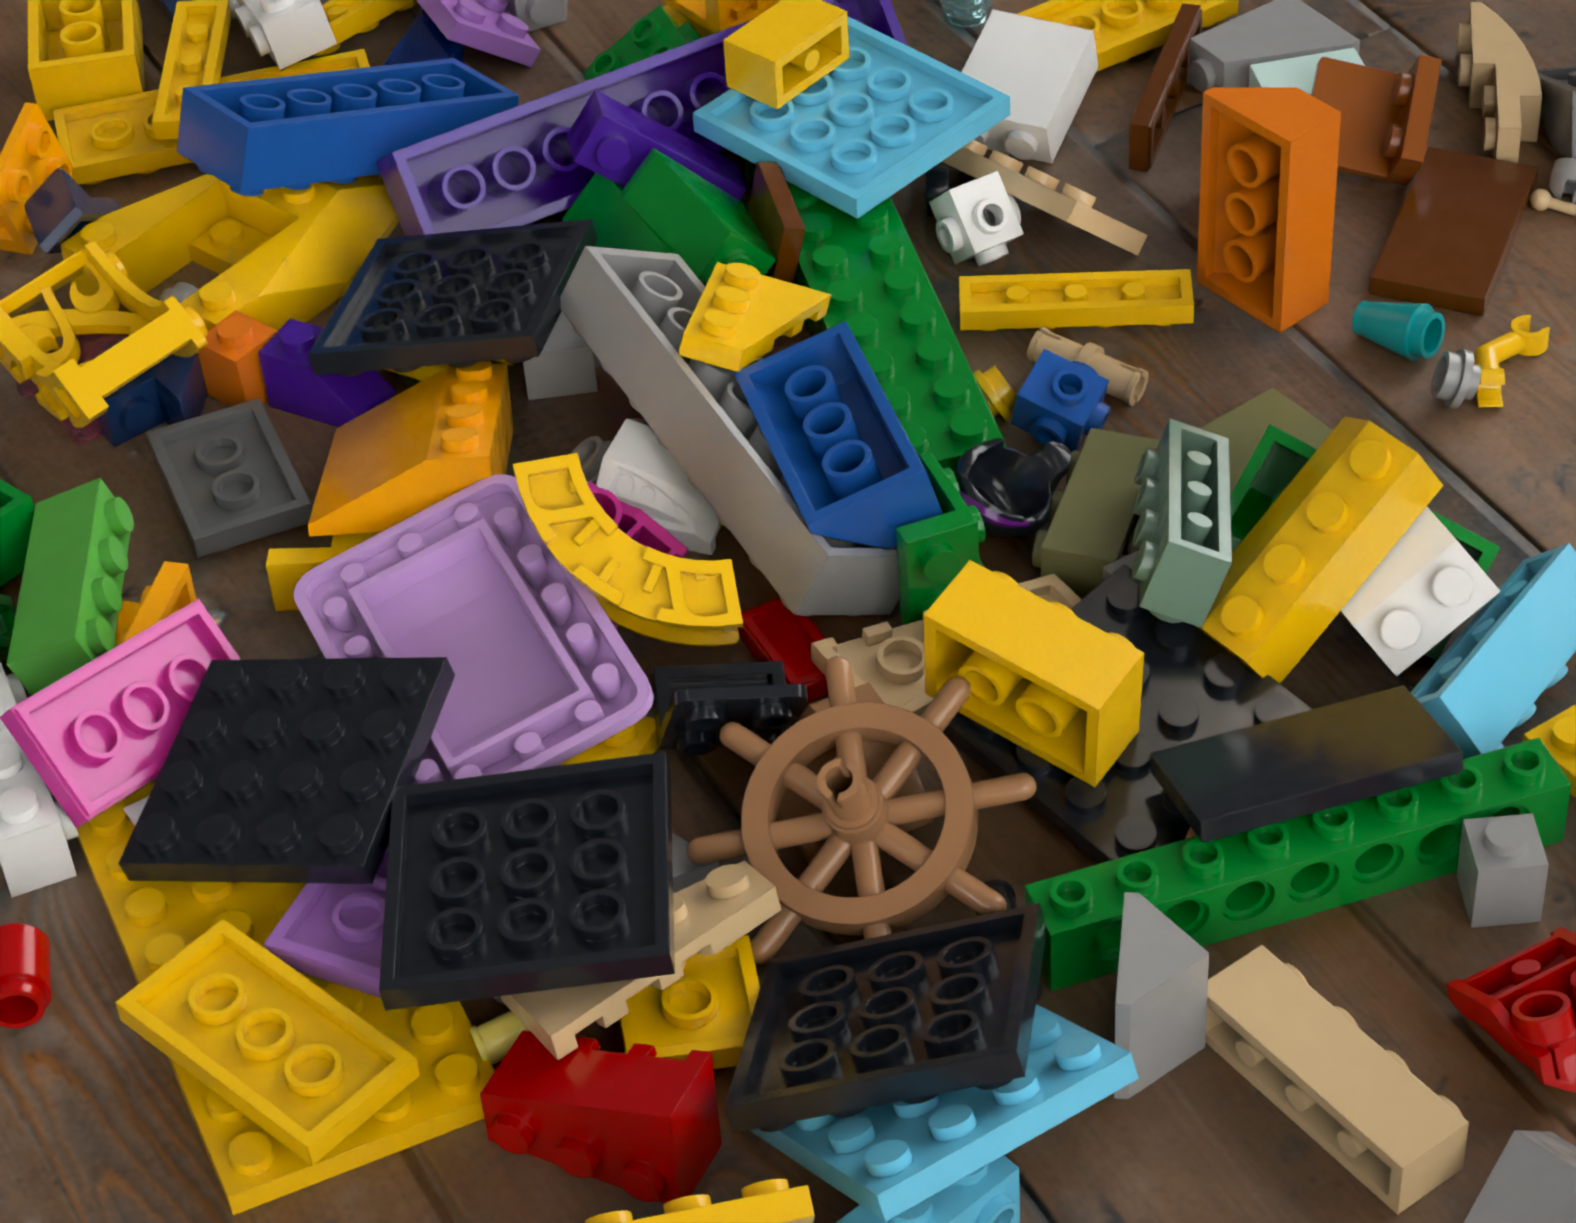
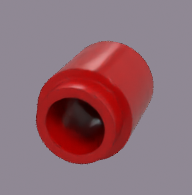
(24, 975)

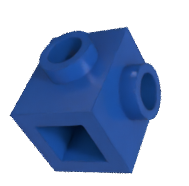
(1061, 401)

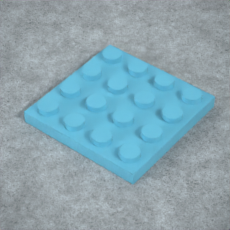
(862, 125)
(911, 1151)

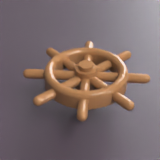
(860, 814)

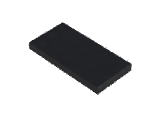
(1305, 763)

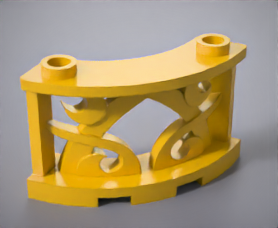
(76, 389)
(636, 585)

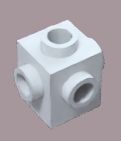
(977, 220)

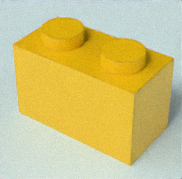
(786, 50)

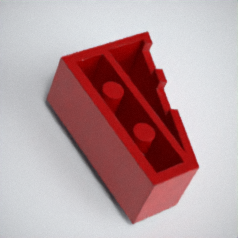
(608, 1114)

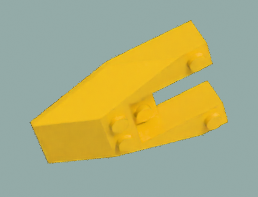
(272, 251)

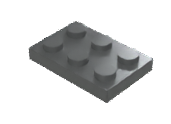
(229, 477)

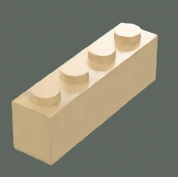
(1334, 1079)

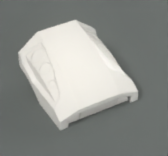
(651, 479)

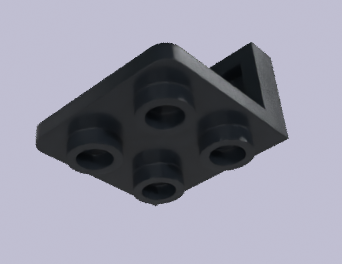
(701, 698)

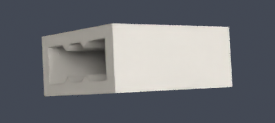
(1043, 72)

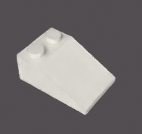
(1418, 594)

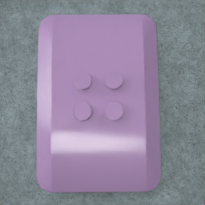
(526, 641)

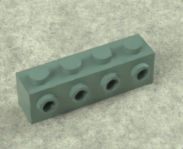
(1183, 523)

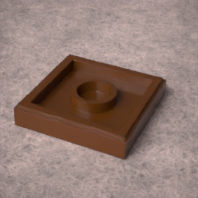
(777, 219)

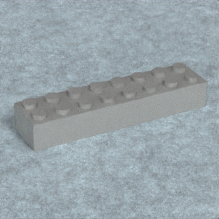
(633, 319)

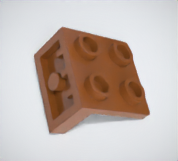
(1381, 115)

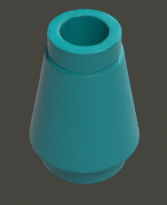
(1403, 328)

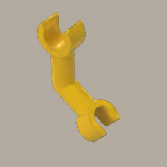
(1490, 354)

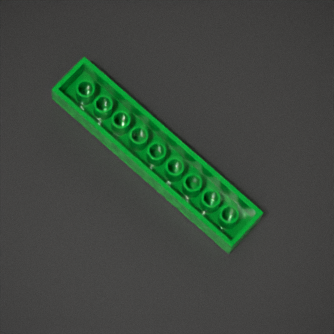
(895, 320)

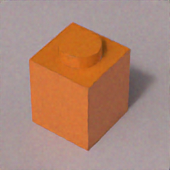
(232, 359)

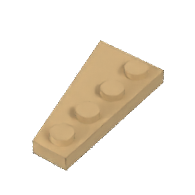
(1039, 190)
(895, 656)
(705, 922)

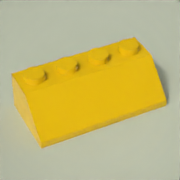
(1318, 545)

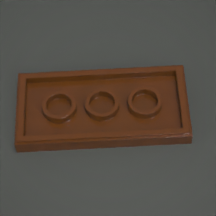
(1454, 231)

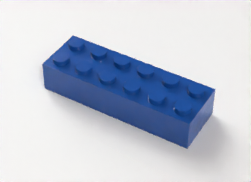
(328, 122)

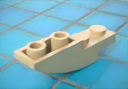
(1499, 81)

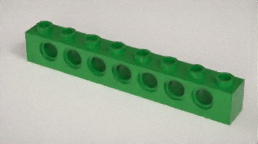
(1295, 864)

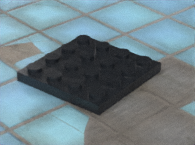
(452, 299)
(1187, 695)
(288, 771)
(529, 882)
(890, 1020)

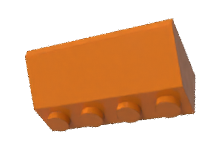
(1267, 200)

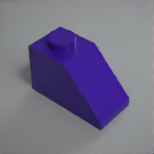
(322, 397)

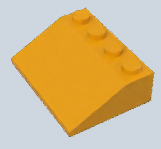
(415, 450)

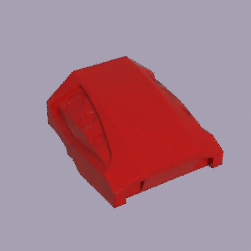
(1529, 1006)

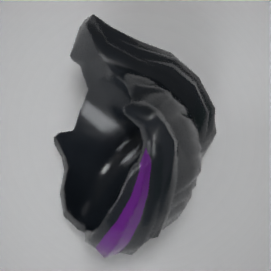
(1010, 486)

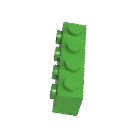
(70, 584)

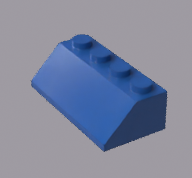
(838, 440)

